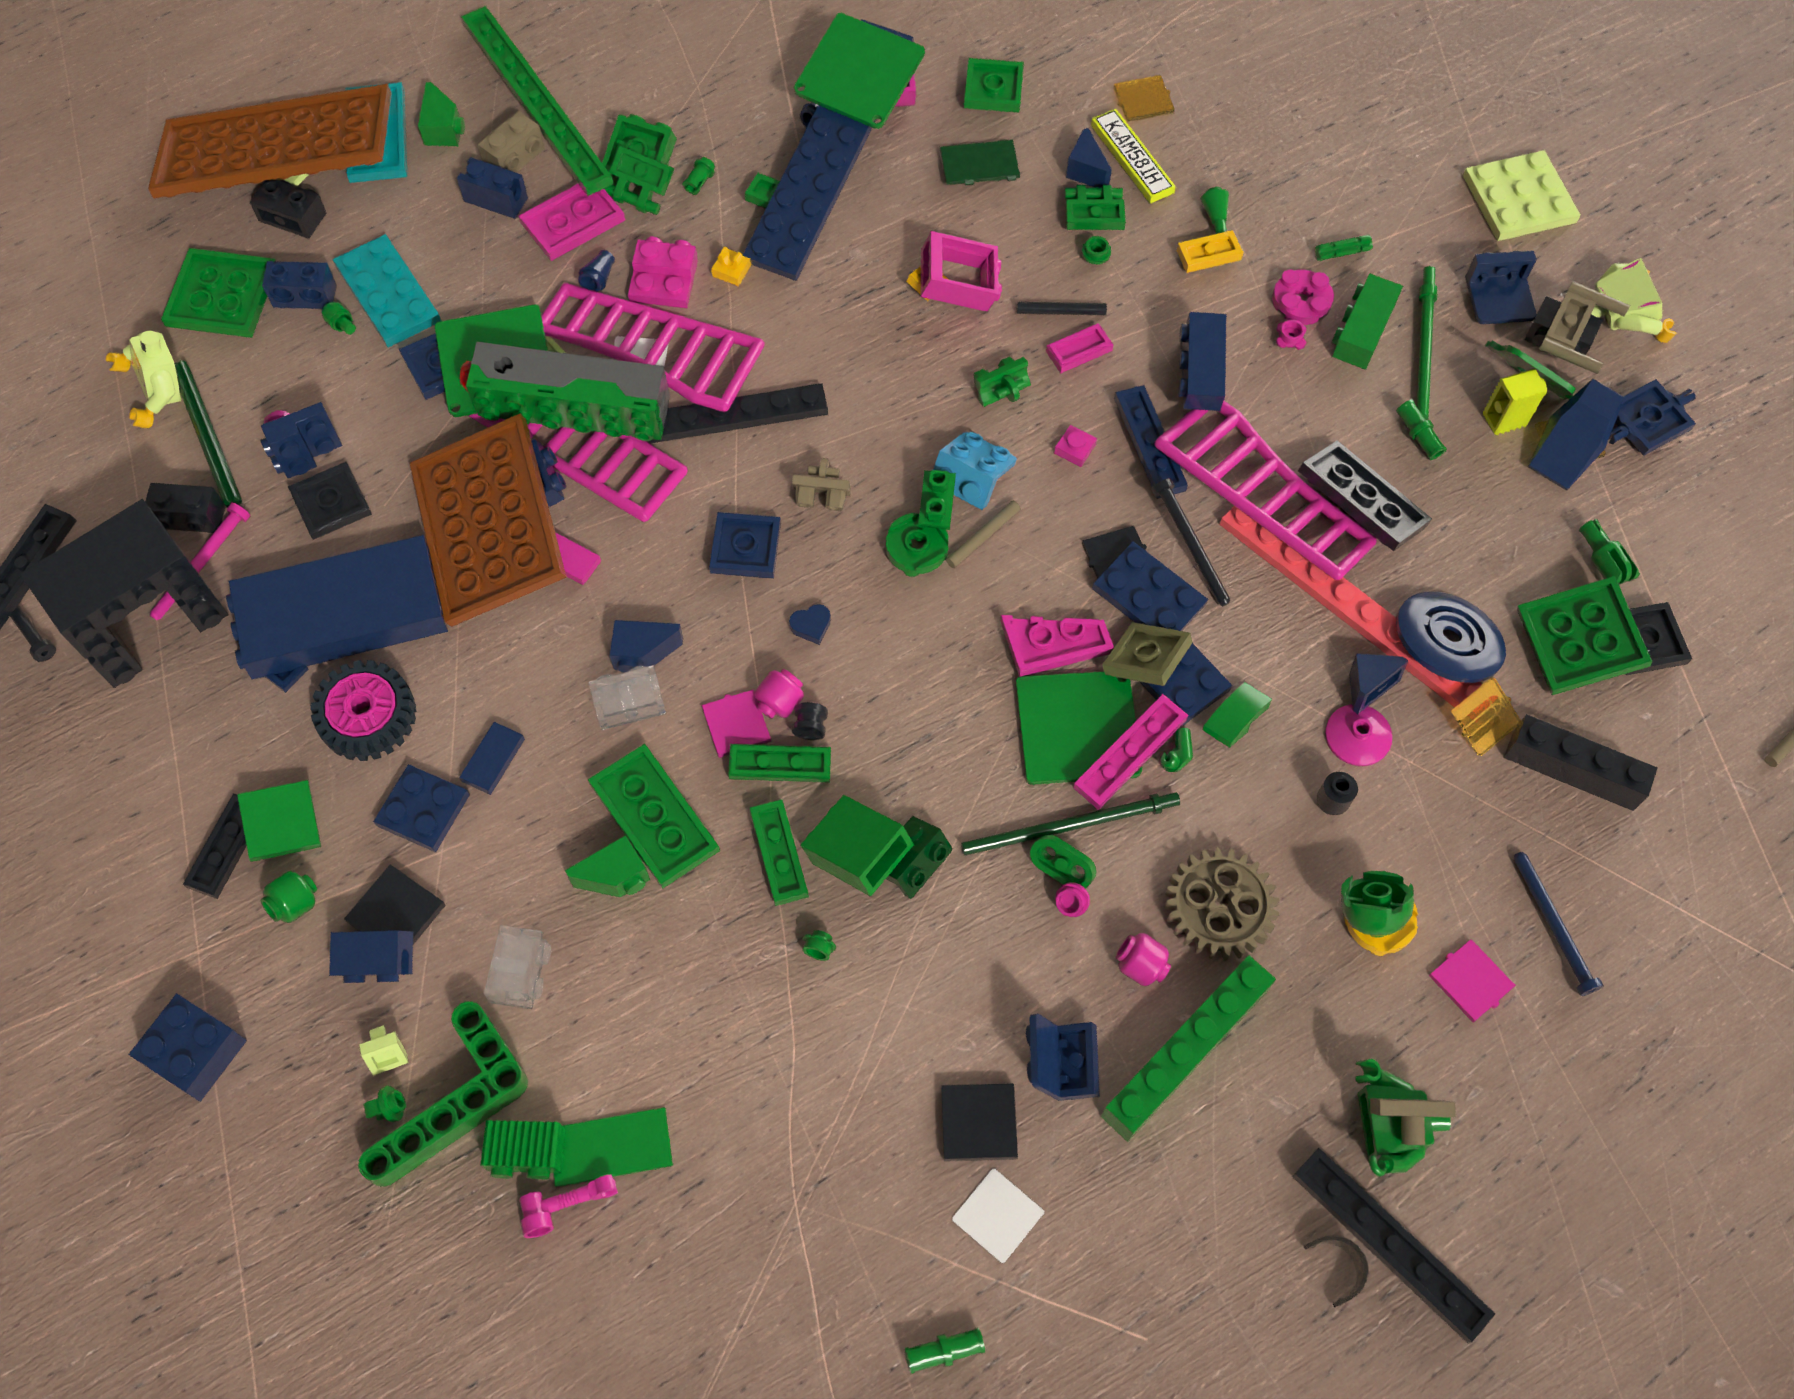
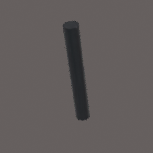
(1061, 308)

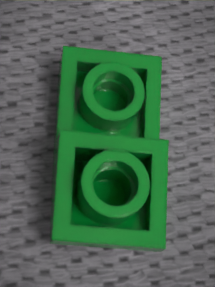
(1236, 714)

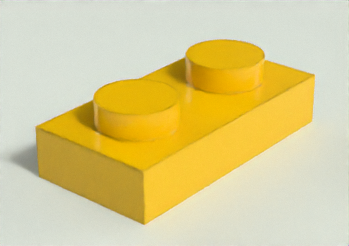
(1209, 251)

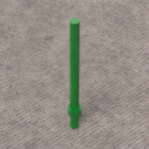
(1427, 295)

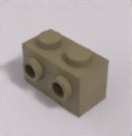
(512, 143)

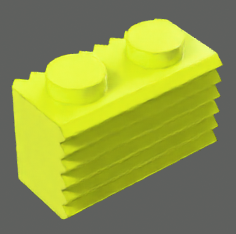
(1514, 401)

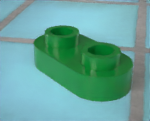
(1062, 865)

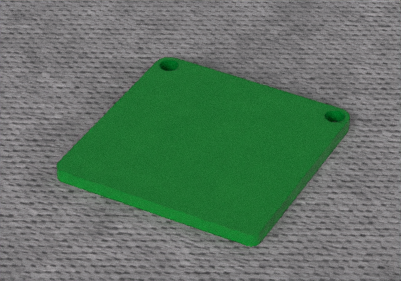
(859, 70)
(458, 339)
(1070, 722)

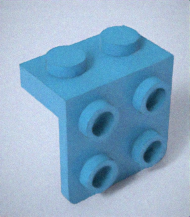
(976, 467)

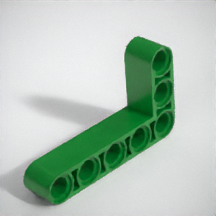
(455, 1104)

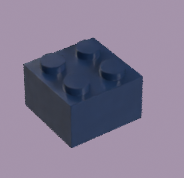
(188, 1047)

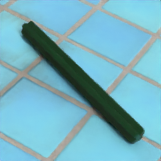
(206, 435)

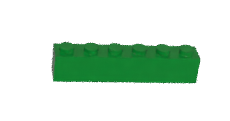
(1187, 1048)

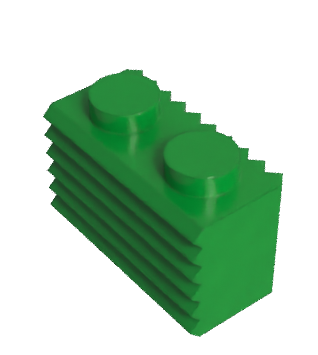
(523, 1148)

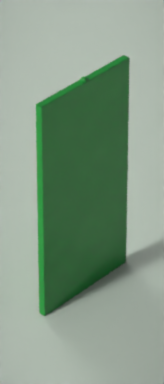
(615, 1147)

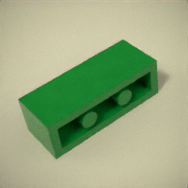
(1365, 320)

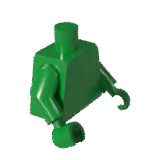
(1383, 1133)

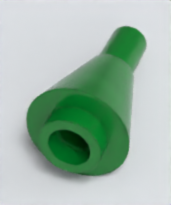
(1216, 205)

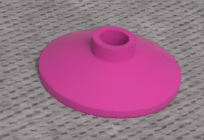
(1354, 746)

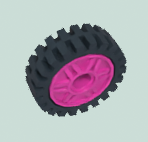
(366, 733)

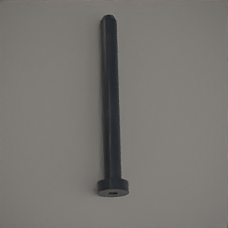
(1164, 489)
(41, 648)

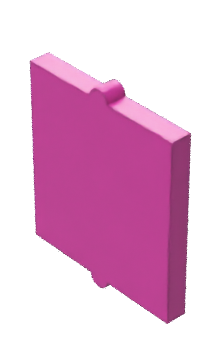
(735, 722)
(1472, 980)

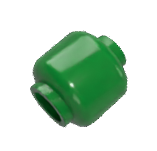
(289, 897)

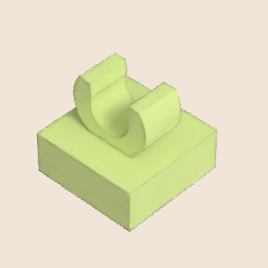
(383, 1051)

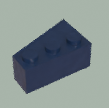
(1203, 361)

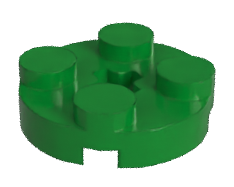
(913, 560)

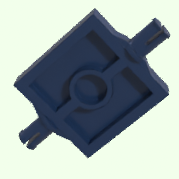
(1652, 417)

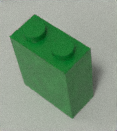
(857, 845)

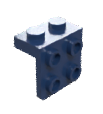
(1501, 287)
(1063, 1058)

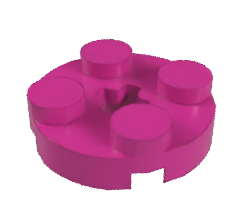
(1305, 282)

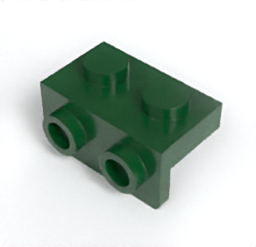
(922, 859)

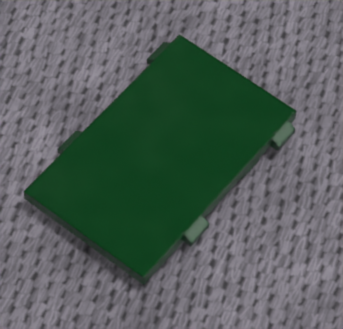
(980, 162)

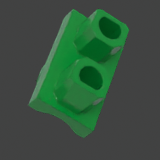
(1002, 382)
(937, 499)

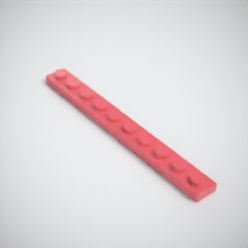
(1341, 599)

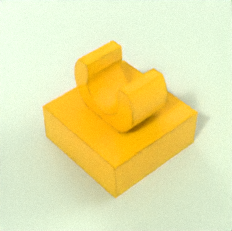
(731, 266)

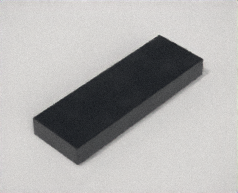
(219, 853)

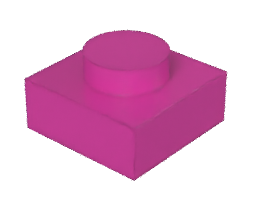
(1075, 445)

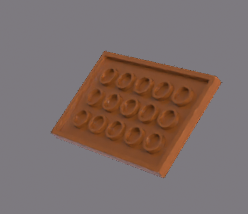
(486, 520)

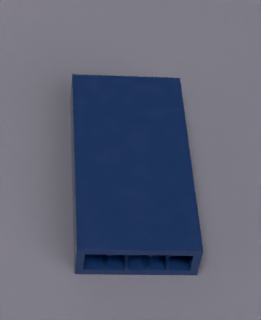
(335, 607)

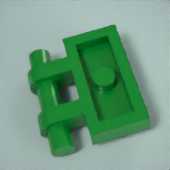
(642, 171)
(1094, 208)

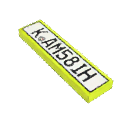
(1133, 156)

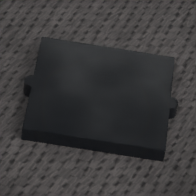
(1108, 547)

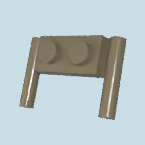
(1571, 321)

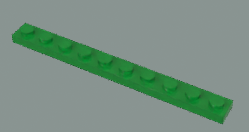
(537, 101)

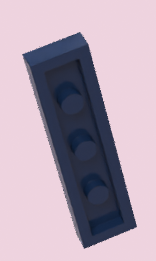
(1144, 429)

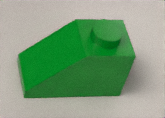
(439, 119)
(610, 871)

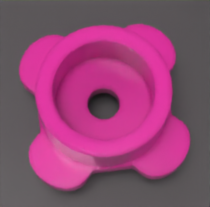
(1292, 328)

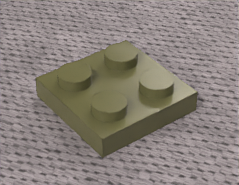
(1147, 653)

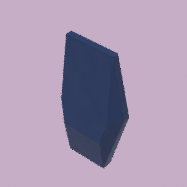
(1576, 434)

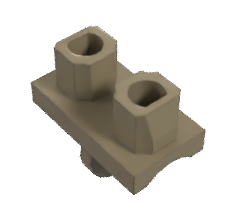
(834, 488)

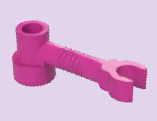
(537, 1212)

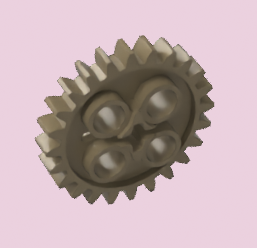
(1247, 889)

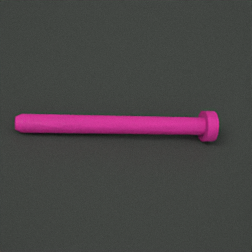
(235, 515)

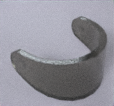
(1356, 1255)

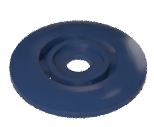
(1421, 629)

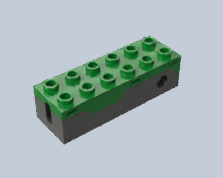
(567, 390)

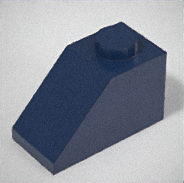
(642, 643)

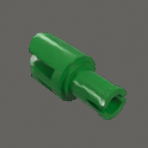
(1608, 555)

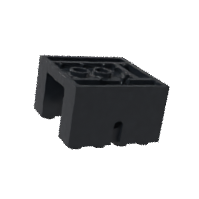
(109, 576)

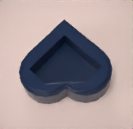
(811, 623)

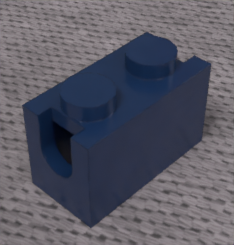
(493, 188)
(371, 954)

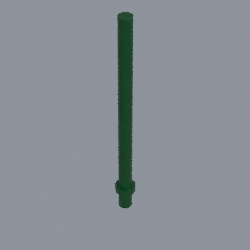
(1153, 804)

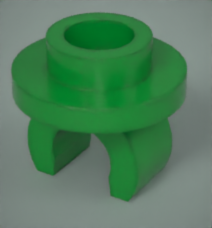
(388, 1105)

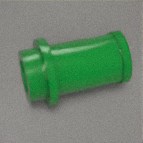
(701, 172)

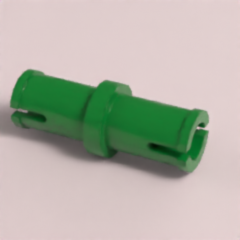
(1421, 430)
(944, 1350)

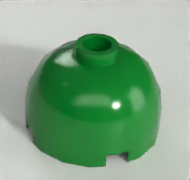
(1377, 903)

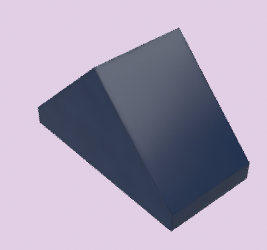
(1088, 162)
(1373, 677)

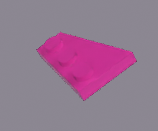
(1052, 643)

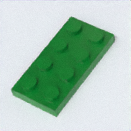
(654, 815)

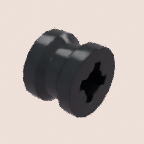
(810, 721)

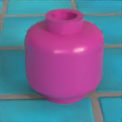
(779, 694)
(1143, 959)

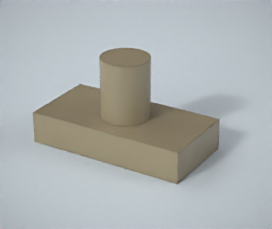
(1412, 1115)

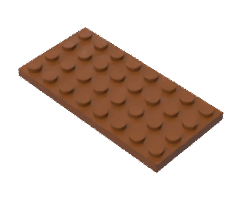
(271, 141)

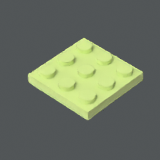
(1521, 195)

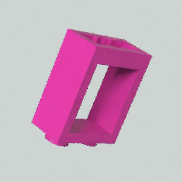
(965, 252)

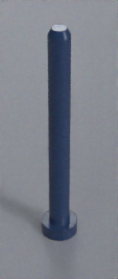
(1587, 982)

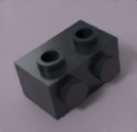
(288, 207)
(186, 507)

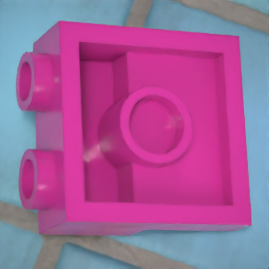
(663, 272)

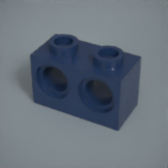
(299, 284)

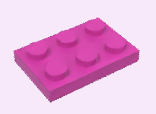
(570, 220)

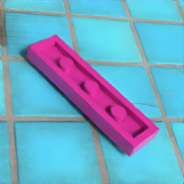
(1130, 751)

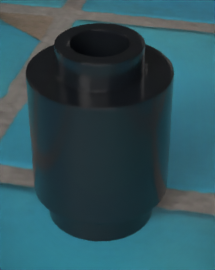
(1337, 793)

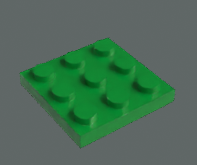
(218, 293)
(1584, 635)

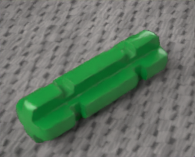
(1343, 247)

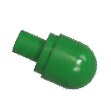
(338, 317)

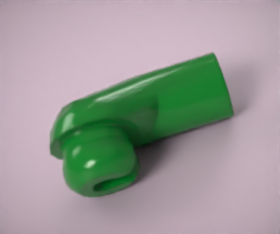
(1181, 754)

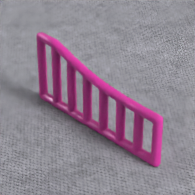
(673, 322)
(596, 483)
(1263, 514)

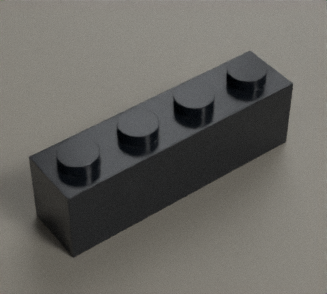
(1580, 762)

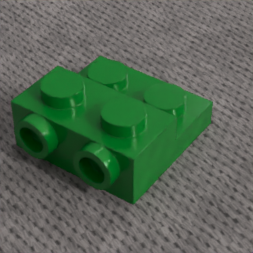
(644, 138)

